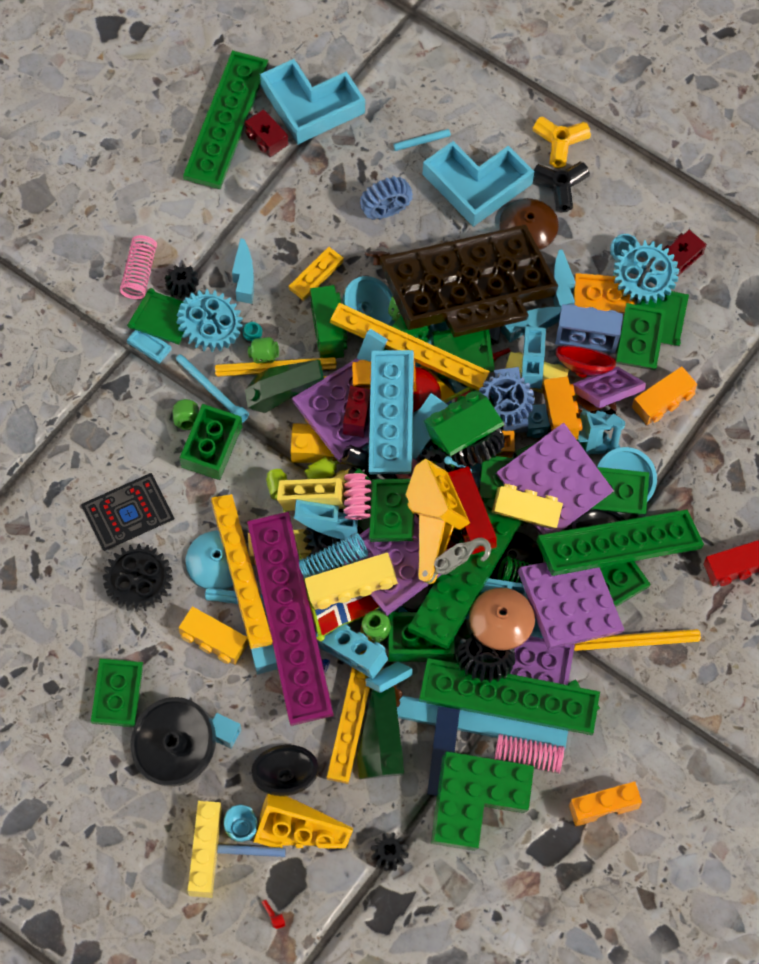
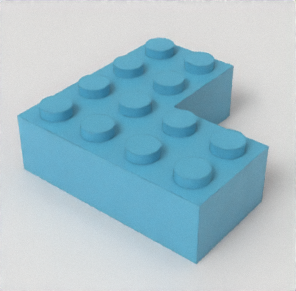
(311, 109)
(473, 188)

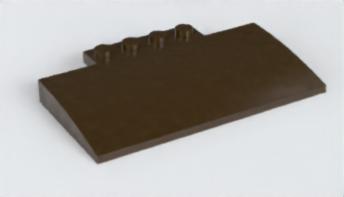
(469, 281)

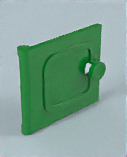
(675, 307)
(158, 317)
(467, 348)

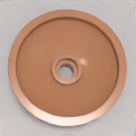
(498, 630)

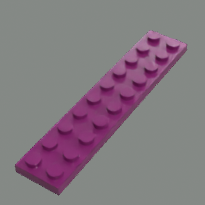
(290, 619)

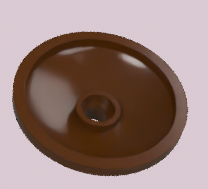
(543, 225)

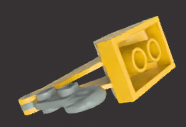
(439, 511)

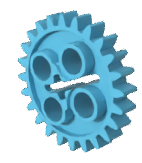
(662, 280)
(209, 320)

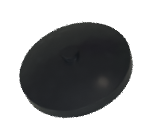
(173, 741)

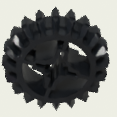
(481, 450)
(485, 660)

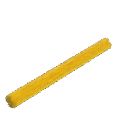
(257, 368)
(640, 639)

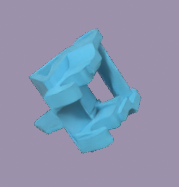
(593, 436)

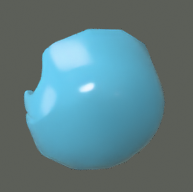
(621, 242)
(240, 823)

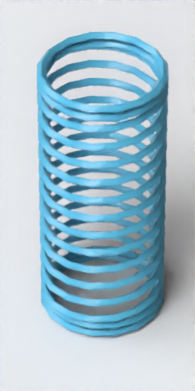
(303, 563)

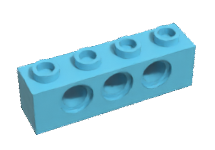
(367, 663)

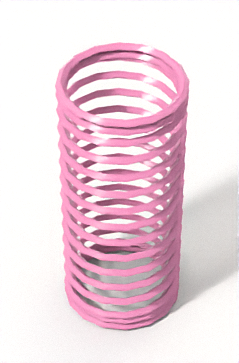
(134, 286)
(558, 753)

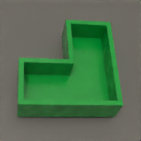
(470, 785)

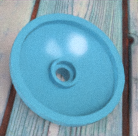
(370, 295)
(631, 459)
(203, 567)

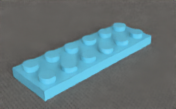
(391, 412)

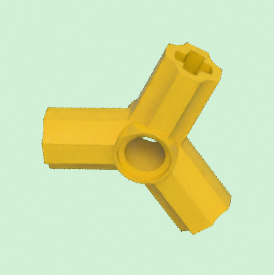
(559, 147)

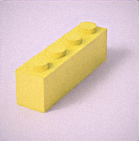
(351, 581)
(205, 849)

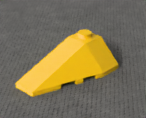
(307, 445)
(292, 823)

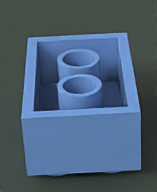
(589, 328)

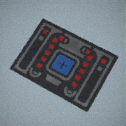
(127, 511)

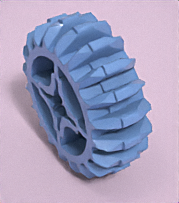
(386, 198)
(512, 386)

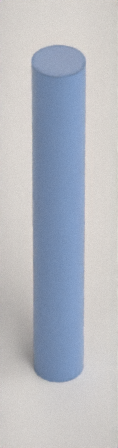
(251, 850)

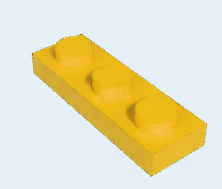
(316, 273)

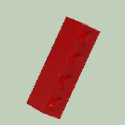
(468, 493)
(733, 564)

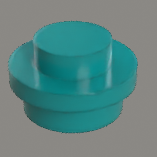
(252, 331)

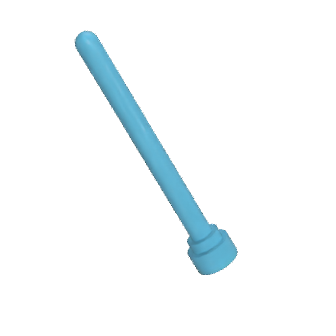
(240, 411)

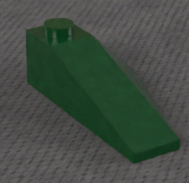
(281, 384)
(381, 741)

